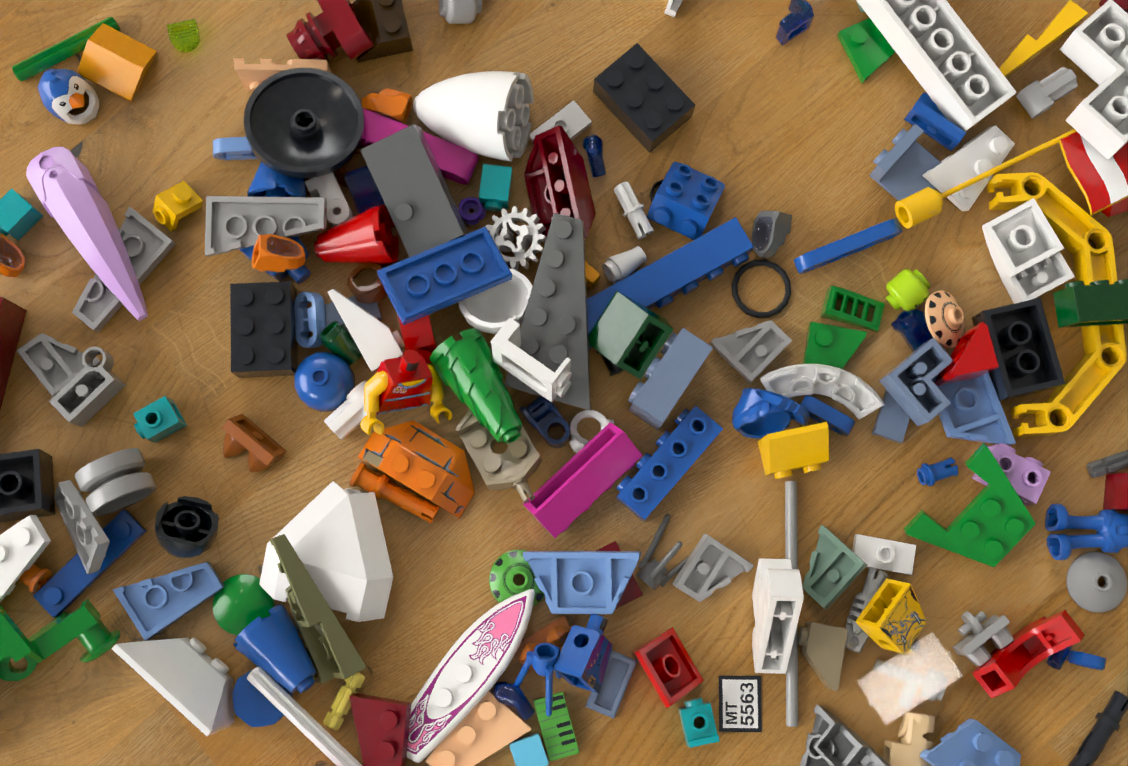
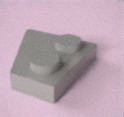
(752, 348)
(709, 568)

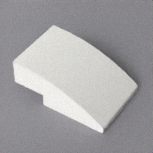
(1026, 252)

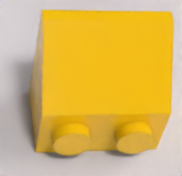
(795, 449)

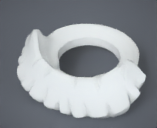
(577, 441)

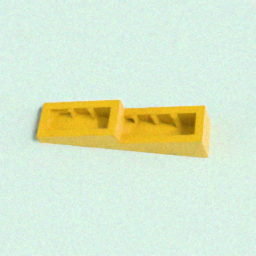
(1029, 48)

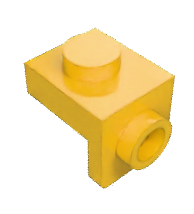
(175, 204)

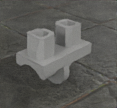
(992, 629)

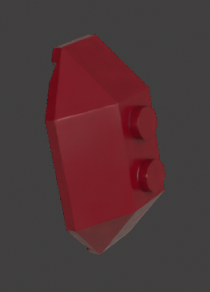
(558, 180)

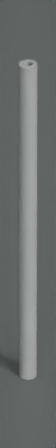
(791, 553)

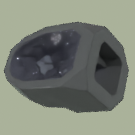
(770, 232)

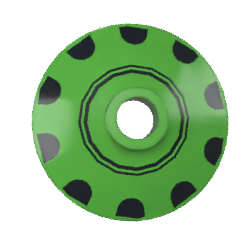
(503, 573)

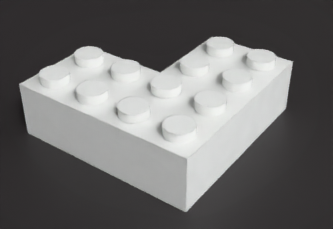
(1102, 53)

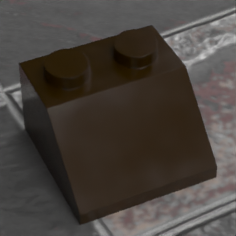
(385, 26)

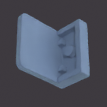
(903, 166)

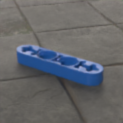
(848, 246)

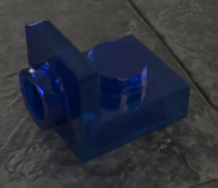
(796, 21)
(363, 189)
(913, 328)

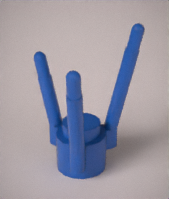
(543, 662)

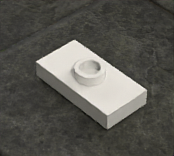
(570, 118)
(885, 554)

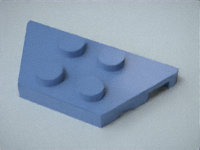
(975, 412)
(582, 579)
(972, 746)

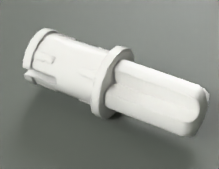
(633, 210)

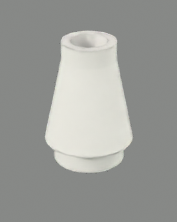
(623, 264)

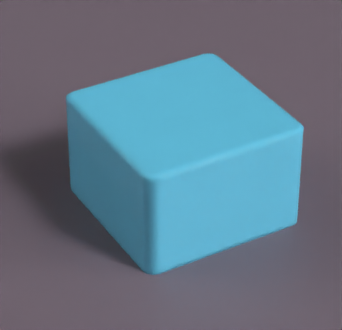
(529, 751)

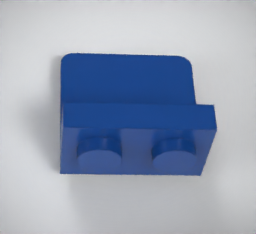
(685, 200)

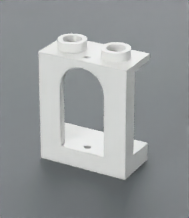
(534, 374)

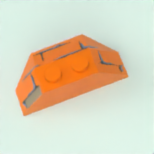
(422, 464)

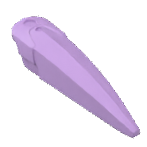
(86, 219)

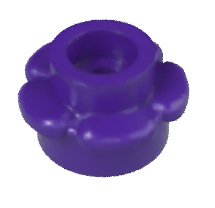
(471, 203)

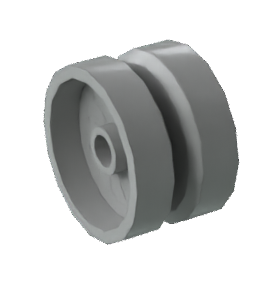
(115, 481)

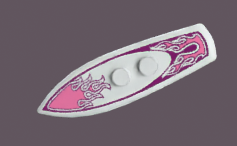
(467, 673)

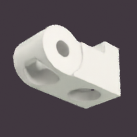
(328, 187)

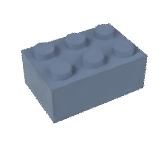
(668, 377)

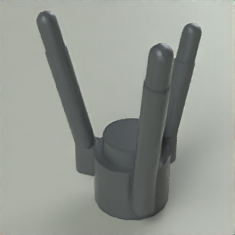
(654, 572)

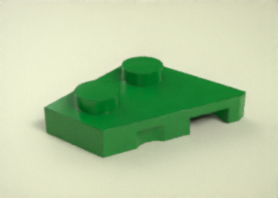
(831, 344)

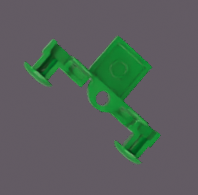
(82, 623)

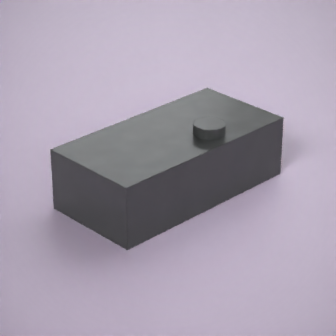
(414, 190)

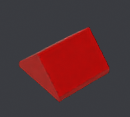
(971, 357)
(668, 667)

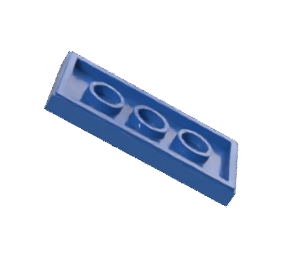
(444, 275)

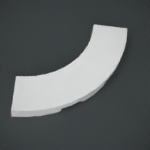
(827, 381)

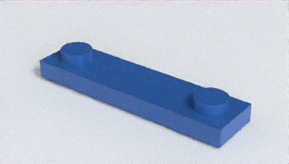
(73, 579)

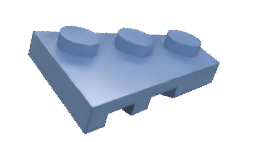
(167, 598)

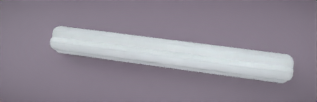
(301, 718)

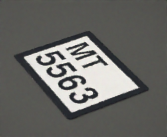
(740, 704)

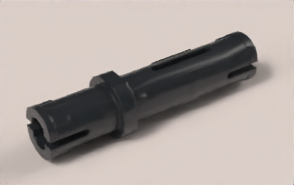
(1106, 724)

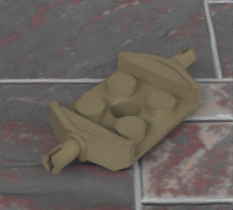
(504, 469)

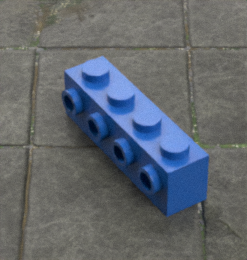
(669, 463)

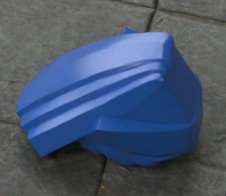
(766, 412)

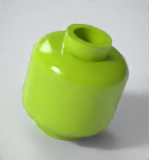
(907, 290)

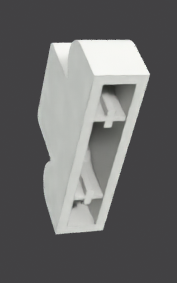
(777, 609)

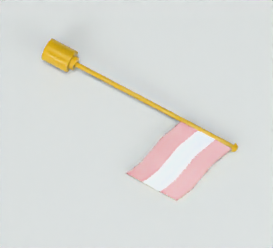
(1100, 179)

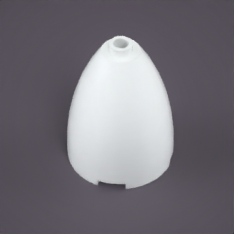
(480, 112)

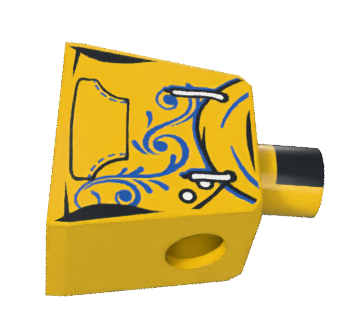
(893, 616)

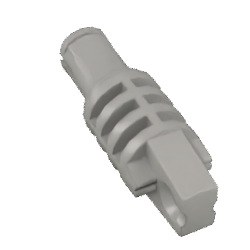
(856, 637)

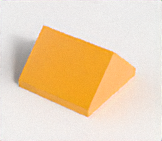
(115, 61)

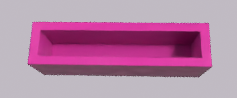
(583, 479)

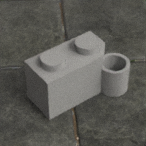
(88, 389)

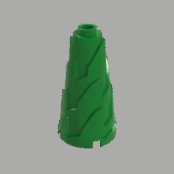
(478, 383)

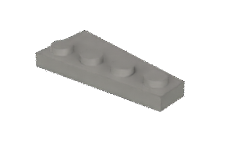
(239, 220)
(145, 249)

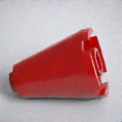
(360, 239)

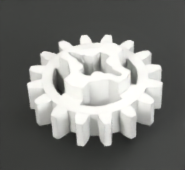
(526, 235)

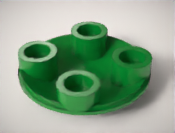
(241, 603)

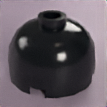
(186, 527)

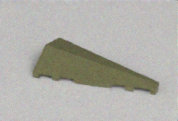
(321, 631)

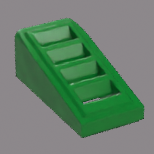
(829, 312)

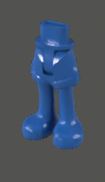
(1109, 526)

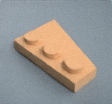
(254, 74)
(479, 734)

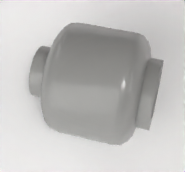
(460, 10)

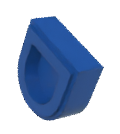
(1086, 660)

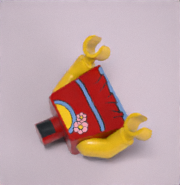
(402, 385)

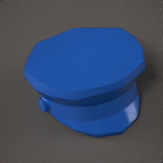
(252, 705)

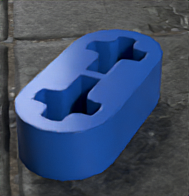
(822, 413)

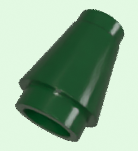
(339, 341)

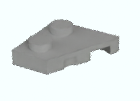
(52, 361)

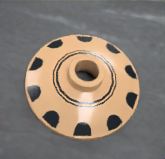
(944, 318)

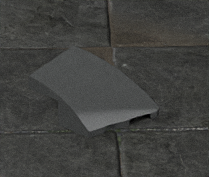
(836, 744)

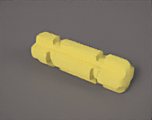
(341, 702)

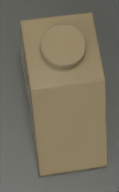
(824, 651)

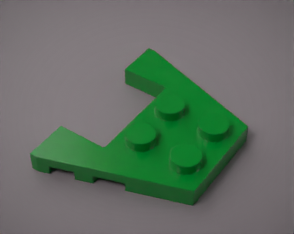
(987, 525)

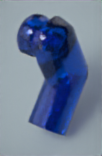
(514, 697)

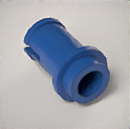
(931, 473)

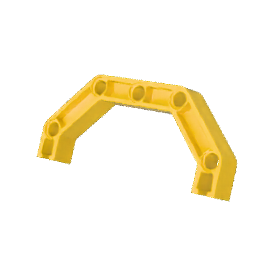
(1073, 229)

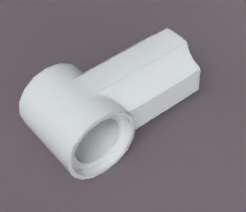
(349, 414)

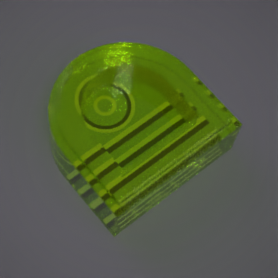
(184, 35)

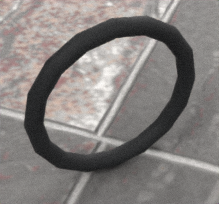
(744, 308)

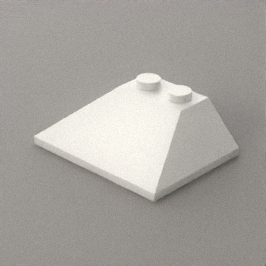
(185, 678)

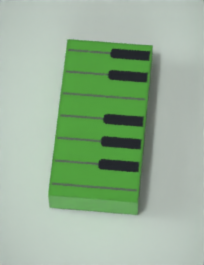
(557, 728)

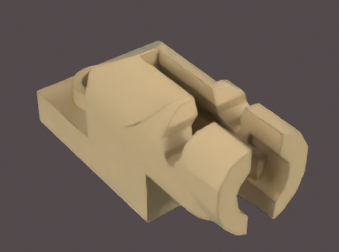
(912, 741)

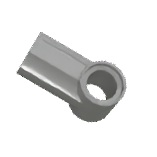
(1041, 95)

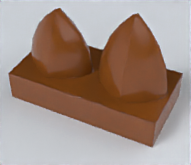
(244, 435)
(553, 633)

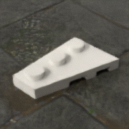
(973, 159)

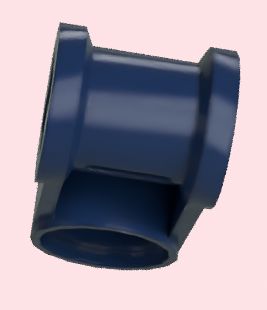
(543, 416)

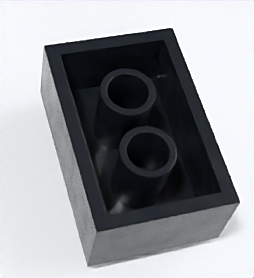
(643, 97)
(263, 329)
(1022, 349)

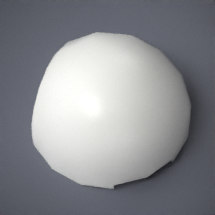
(493, 307)

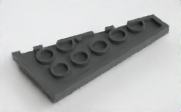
(558, 311)

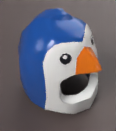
(63, 91)

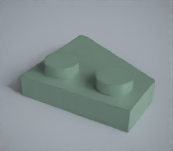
(831, 569)

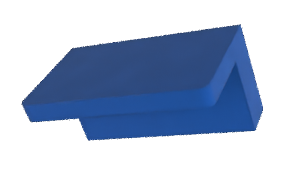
(934, 123)

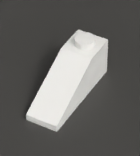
(369, 333)

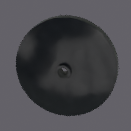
(304, 122)

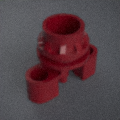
(328, 31)

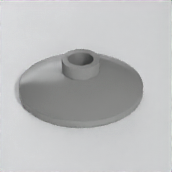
(1083, 584)

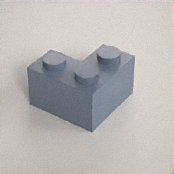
(912, 383)

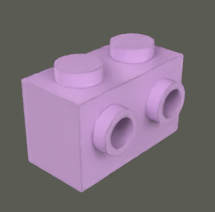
(1024, 474)

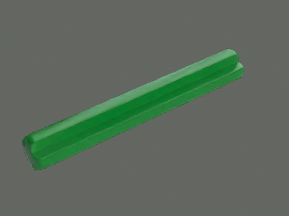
(58, 52)

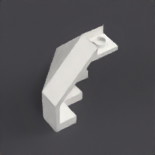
(342, 550)

